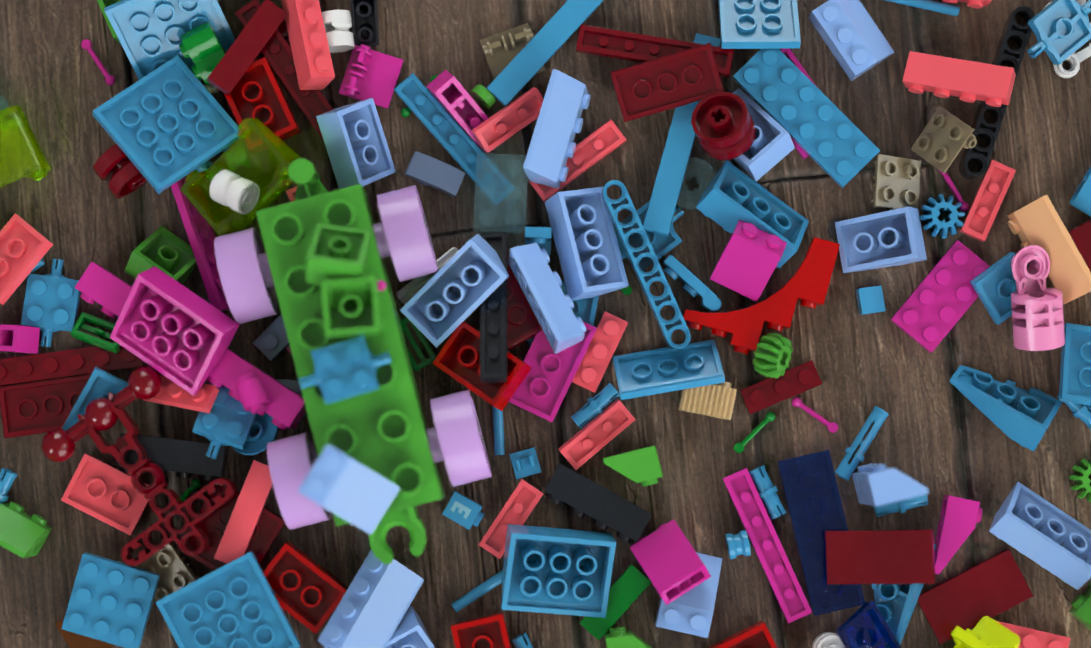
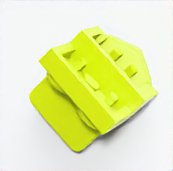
(985, 634)

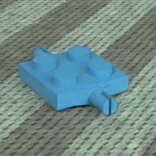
(1060, 29)
(660, 243)
(50, 303)
(345, 370)
(225, 424)

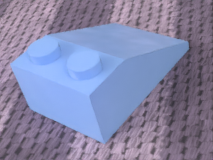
(770, 141)
(881, 240)
(349, 488)
(695, 608)

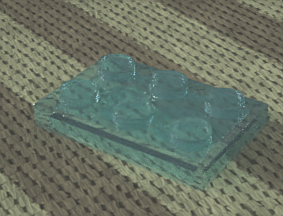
(500, 193)

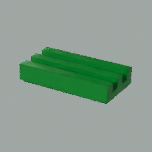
(75, 333)
(424, 362)

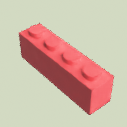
(308, 44)
(959, 78)

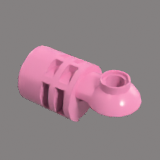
(1035, 309)

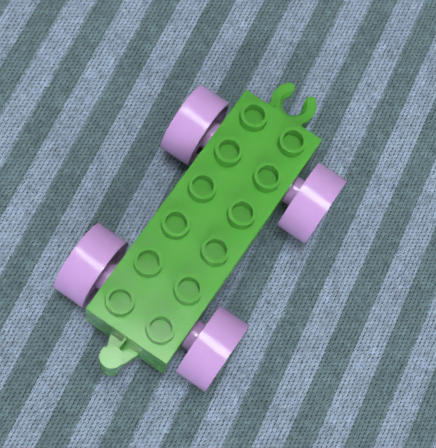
(378, 427)

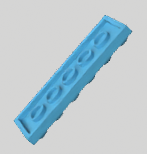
(806, 114)

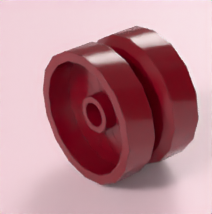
(723, 125)
(120, 171)

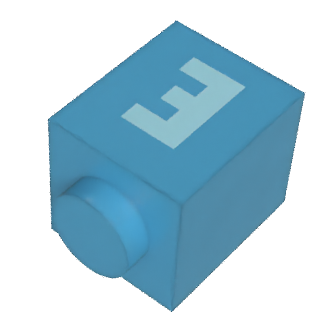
(463, 511)

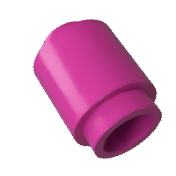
(252, 393)

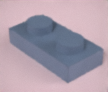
(273, 339)

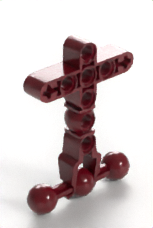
(102, 415)

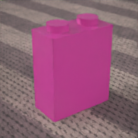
(748, 260)
(670, 561)

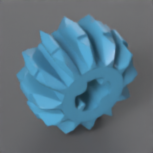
(949, 222)

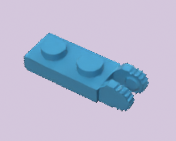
(693, 285)

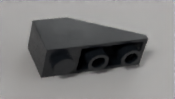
(365, 22)

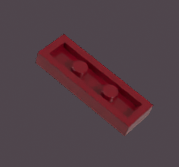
(779, 389)

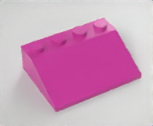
(173, 329)

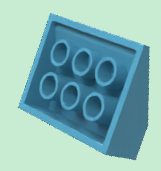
(557, 570)

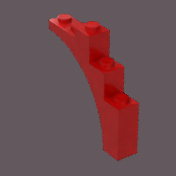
(745, 325)

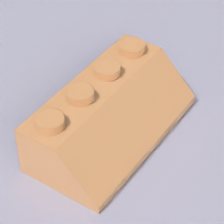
(1041, 226)

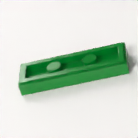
(620, 598)

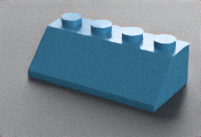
(737, 196)

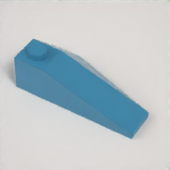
(1015, 411)
(897, 604)

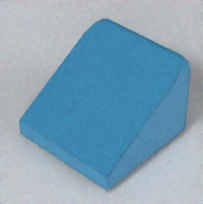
(870, 300)

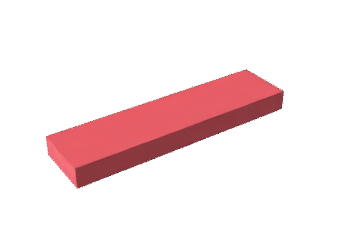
(586, 155)
(245, 513)

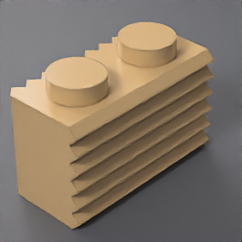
(709, 400)

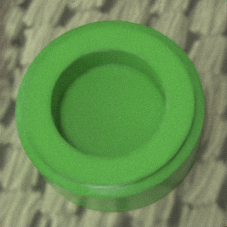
(483, 96)

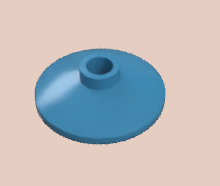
(266, 434)

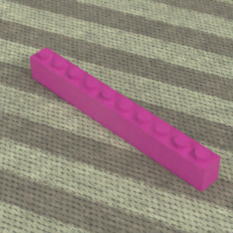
(284, 405)

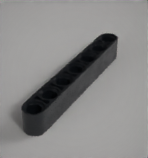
(1013, 59)

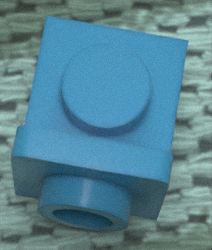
(539, 235)

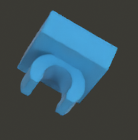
(525, 463)

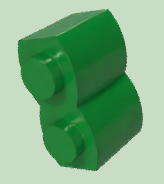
(203, 48)

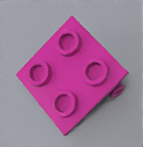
(371, 76)

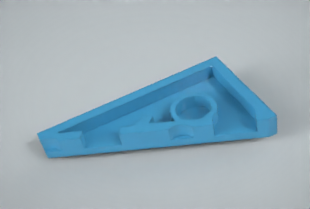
(97, 386)

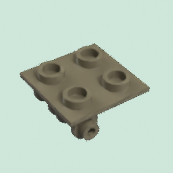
(505, 46)
(943, 139)
(896, 182)
(172, 570)

